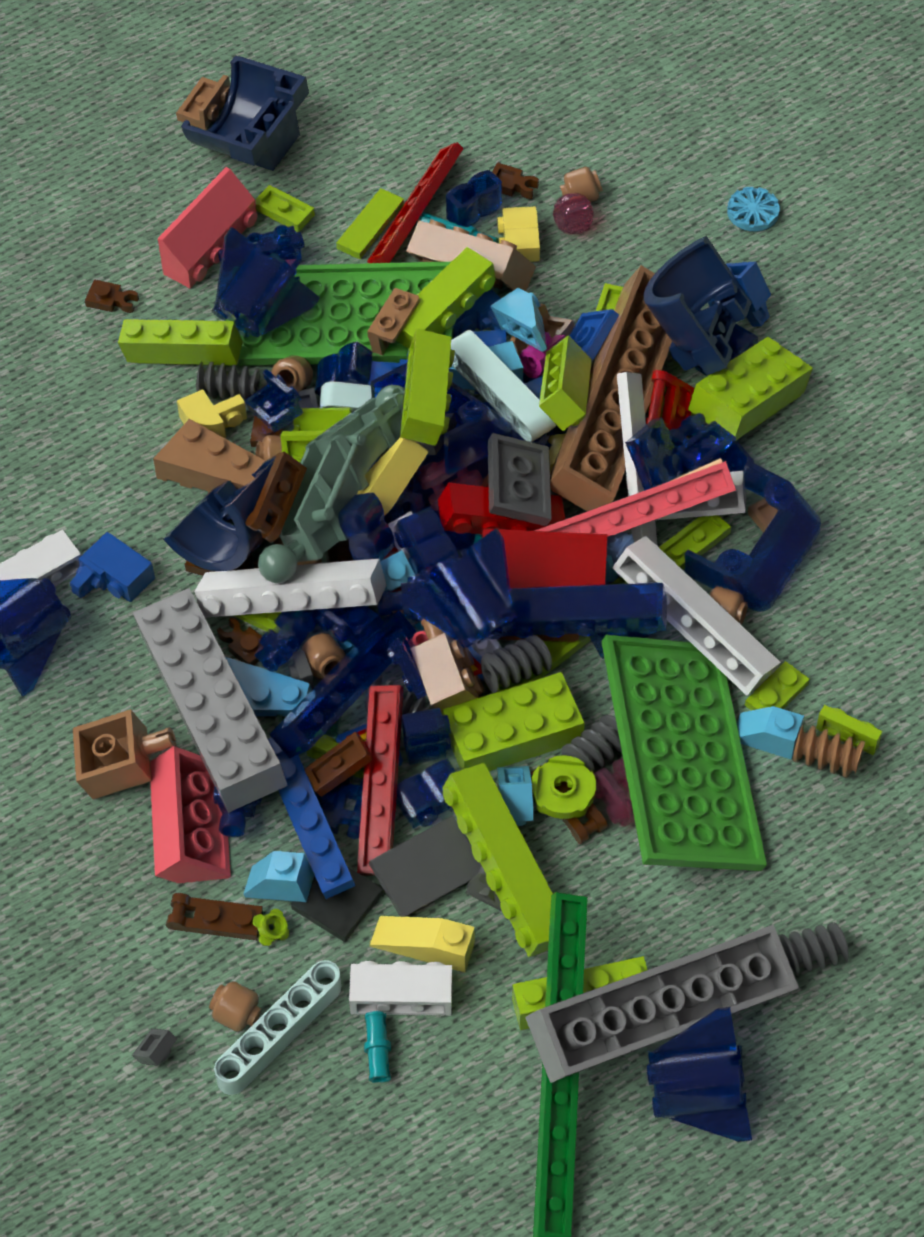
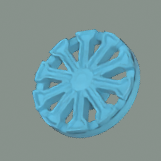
(753, 209)

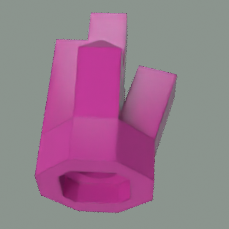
(534, 359)

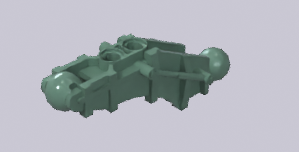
(333, 475)

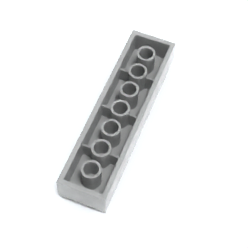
(210, 700)
(660, 1002)

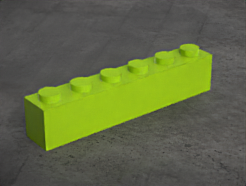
(503, 855)

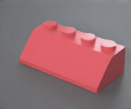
(199, 231)
(186, 820)

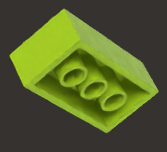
(751, 387)
(514, 723)

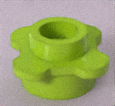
(279, 923)

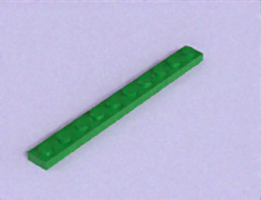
(560, 1098)

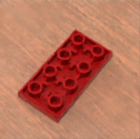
(554, 558)

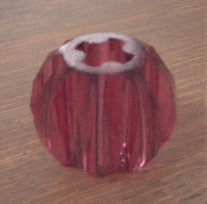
(573, 213)

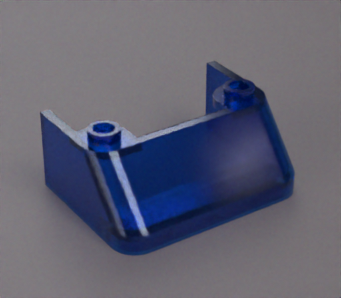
(476, 420)
(776, 554)

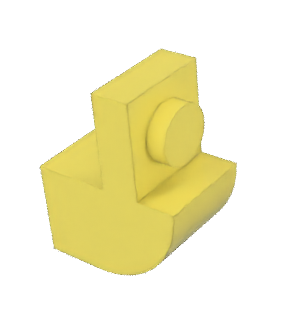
(213, 417)

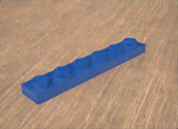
(312, 827)

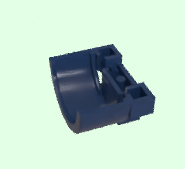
(258, 115)
(676, 301)
(213, 542)

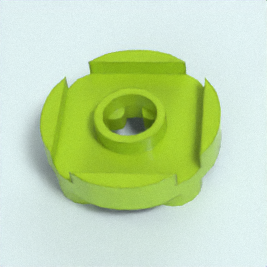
(567, 804)

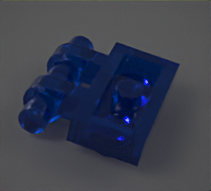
(706, 444)
(401, 654)
(334, 807)

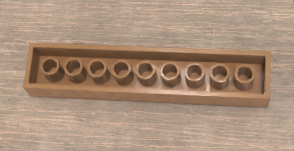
(593, 451)

